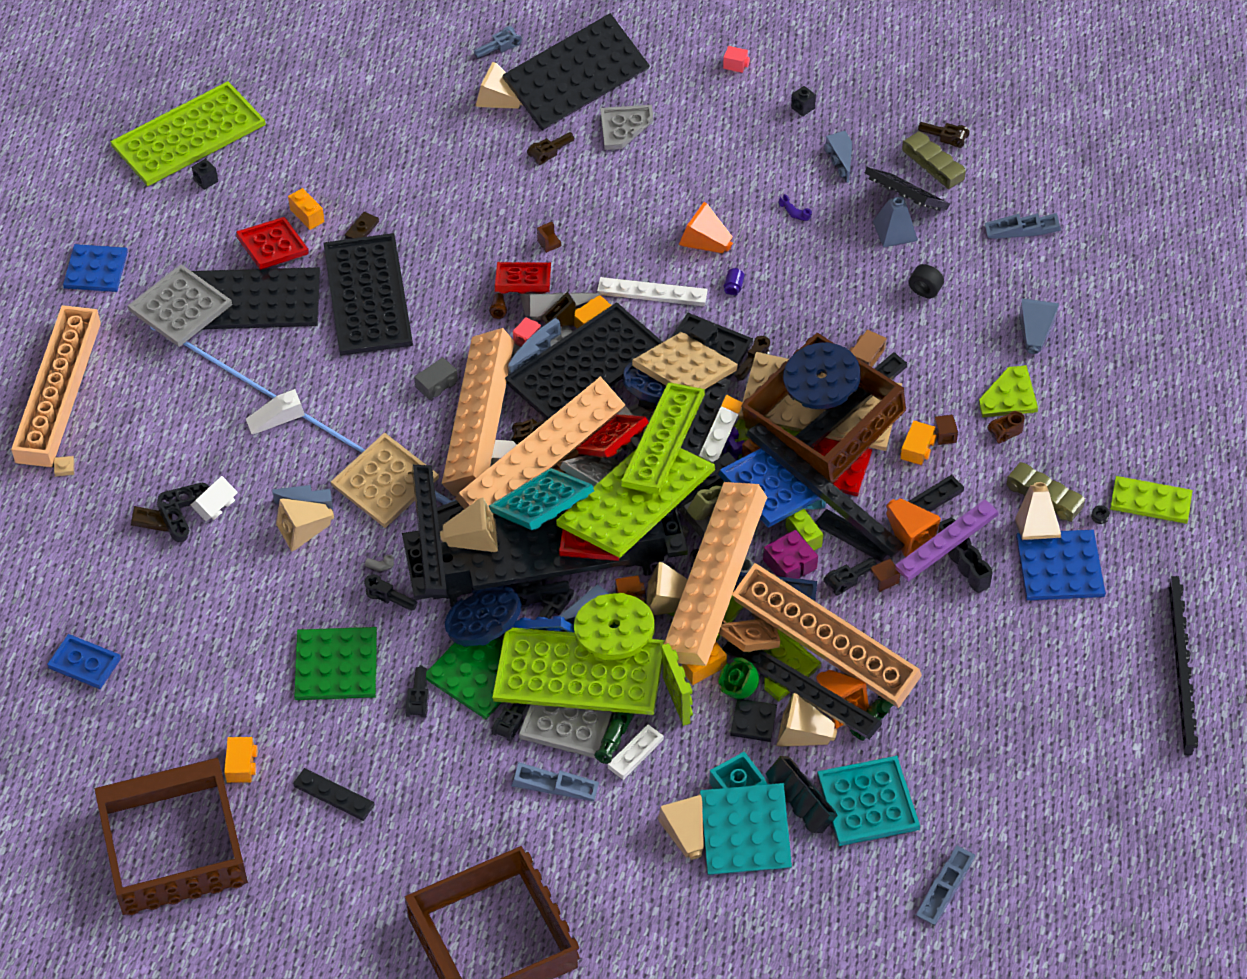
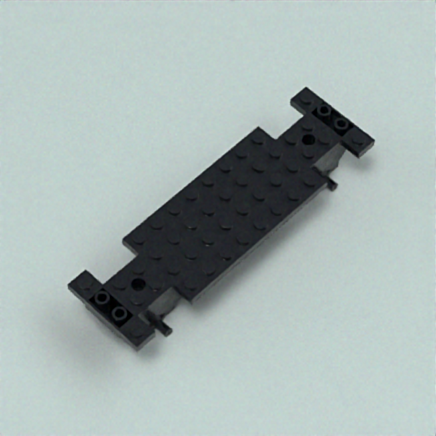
(532, 556)

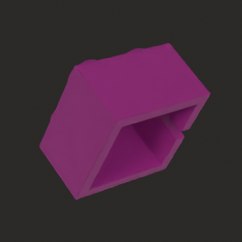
(788, 553)

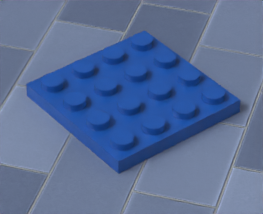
(783, 490)
(1061, 566)

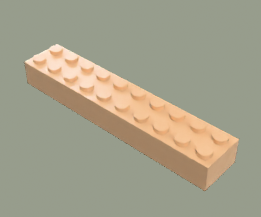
(56, 386)
(478, 409)
(546, 444)
(715, 572)
(827, 635)

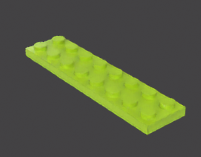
(663, 438)

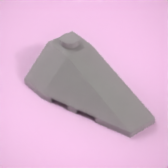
(537, 304)

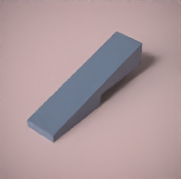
(560, 784)

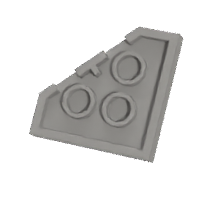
(623, 124)

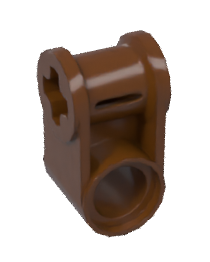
(1007, 426)

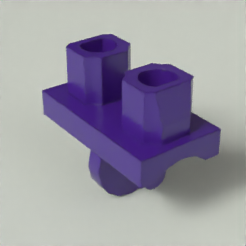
(731, 446)

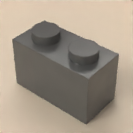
(436, 378)

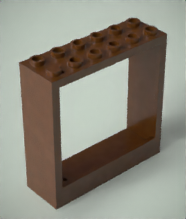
(856, 442)
(478, 878)
(181, 885)

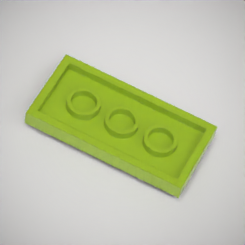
(1151, 499)

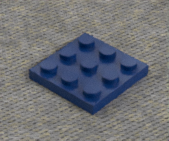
(95, 268)

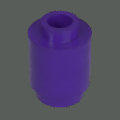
(733, 281)

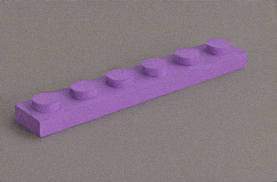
(946, 540)

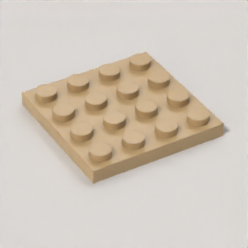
(684, 363)
(380, 480)

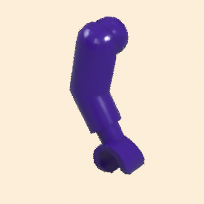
(803, 215)

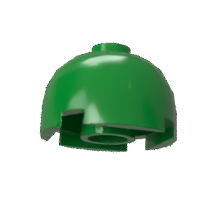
(739, 679)

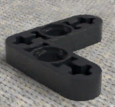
(174, 508)

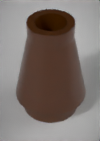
(498, 307)

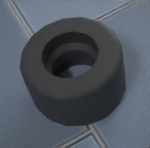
(926, 281)

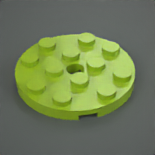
(594, 622)

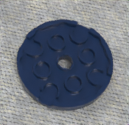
(642, 385)
(826, 392)
(495, 606)

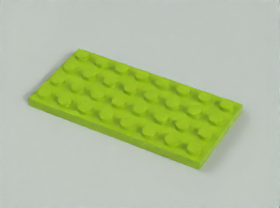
(187, 133)
(621, 516)
(557, 672)

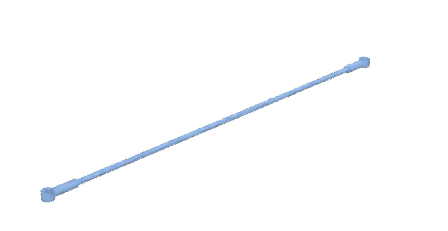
(439, 497)

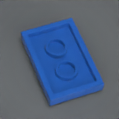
(84, 661)

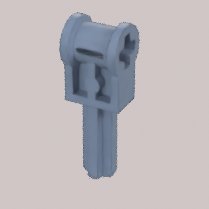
(501, 41)

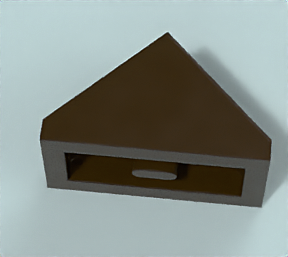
(562, 310)

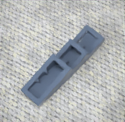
(1021, 227)
(535, 345)
(945, 885)

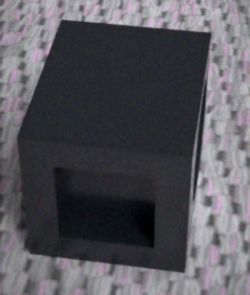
(803, 101)
(204, 174)
(705, 332)

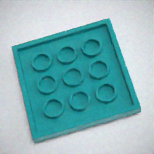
(541, 498)
(869, 800)
(745, 829)

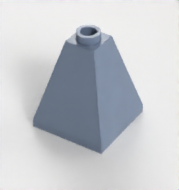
(894, 223)
(1036, 322)

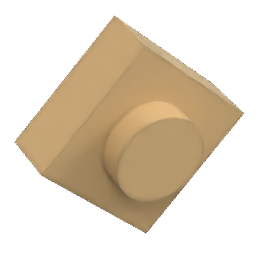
(64, 466)

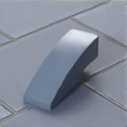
(304, 493)

